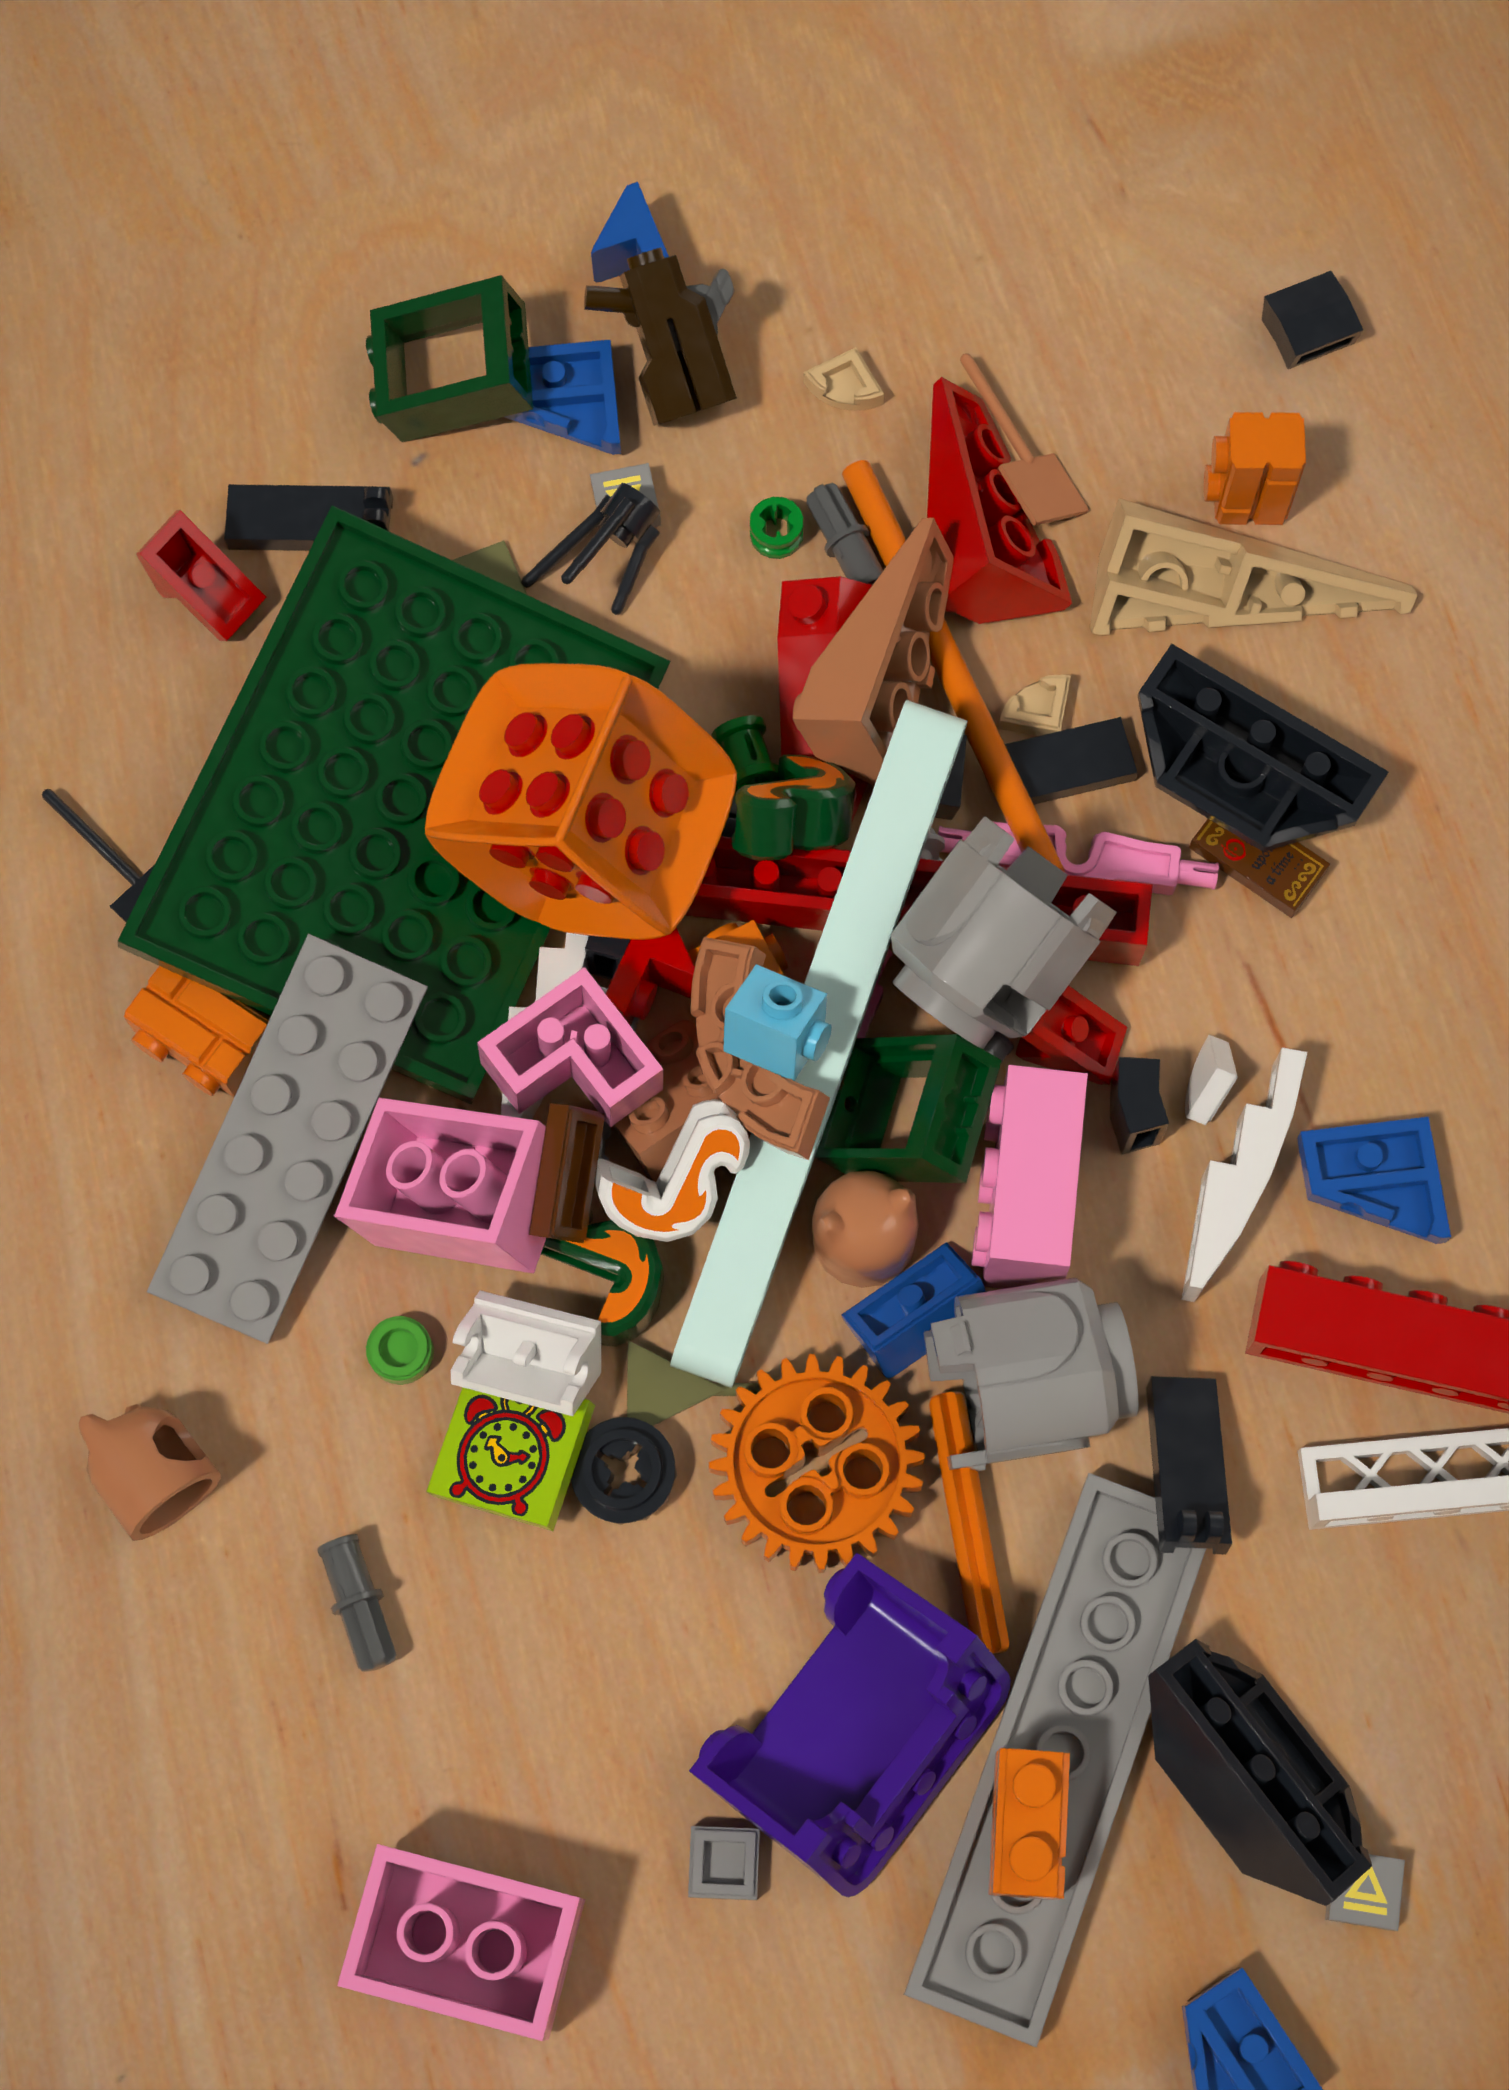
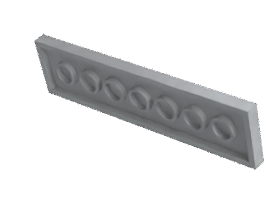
(1079, 1693)

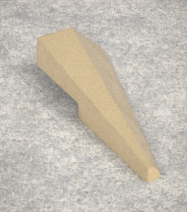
(1185, 572)

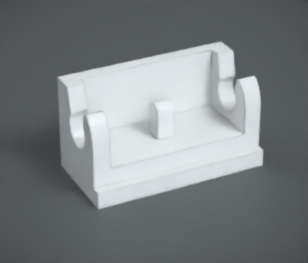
(527, 1353)

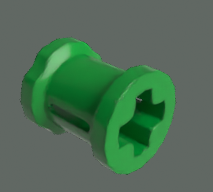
(746, 747)

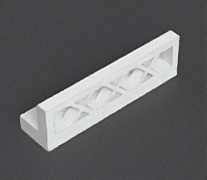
(1406, 1502)

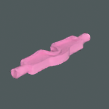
(1115, 859)

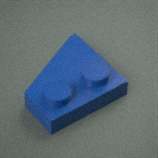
(574, 394)
(1378, 1174)
(1239, 2042)

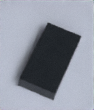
(1074, 760)

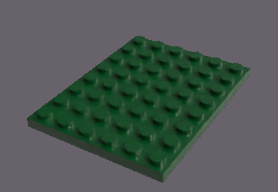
(327, 786)

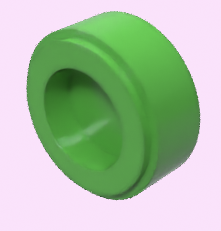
(400, 1350)

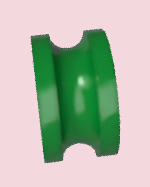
(774, 509)

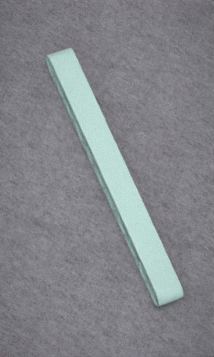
(847, 970)

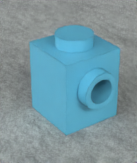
(776, 1023)

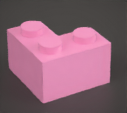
(577, 1036)

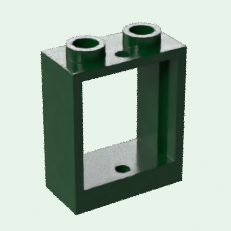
(498, 394)
(947, 1115)

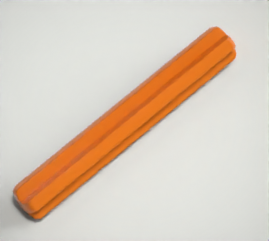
(969, 1523)

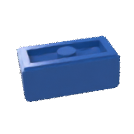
(896, 1315)

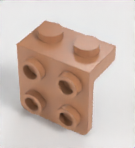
(658, 1122)

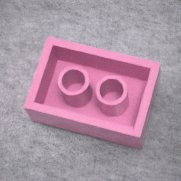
(1030, 1177)
(447, 1184)
(461, 1943)

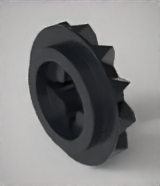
(618, 1440)

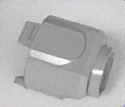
(989, 943)
(1035, 1369)

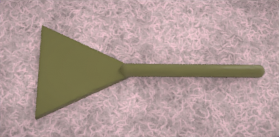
(663, 1391)

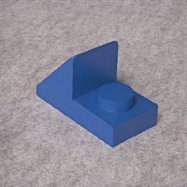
(625, 234)

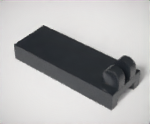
(293, 514)
(1188, 1464)

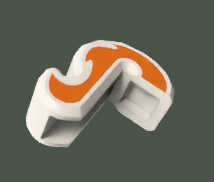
(687, 1184)

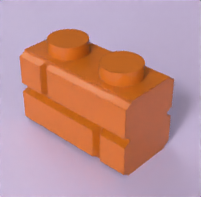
(1256, 468)
(197, 1028)
(1029, 1824)

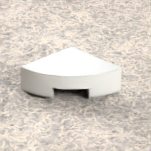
(1210, 1080)

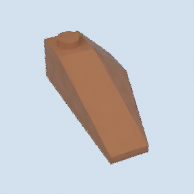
(878, 658)

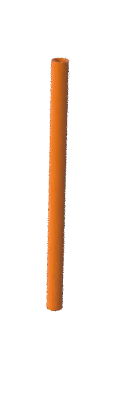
(956, 679)

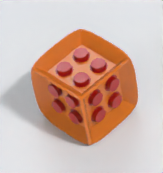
(582, 800)

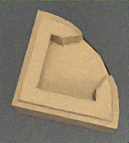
(845, 383)
(1037, 707)

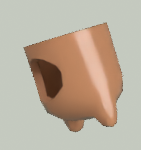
(865, 1228)
(146, 1468)

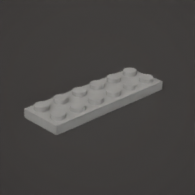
(287, 1139)

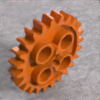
(850, 1512)

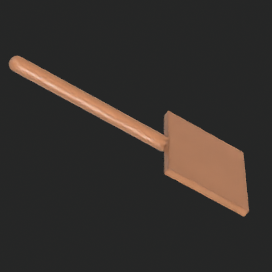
(1035, 481)

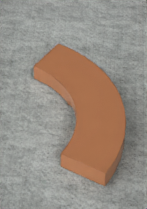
(765, 1102)

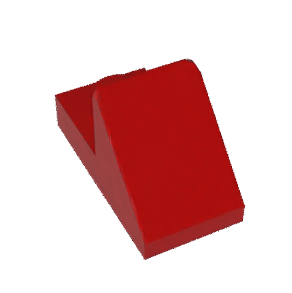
(198, 574)
(646, 966)
(1075, 1038)

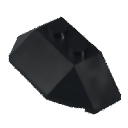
(1248, 758)
(1255, 1775)

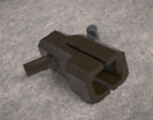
(676, 332)

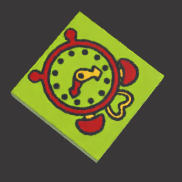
(509, 1457)

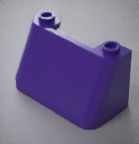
(860, 1730)

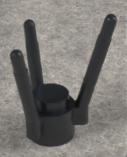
(621, 518)

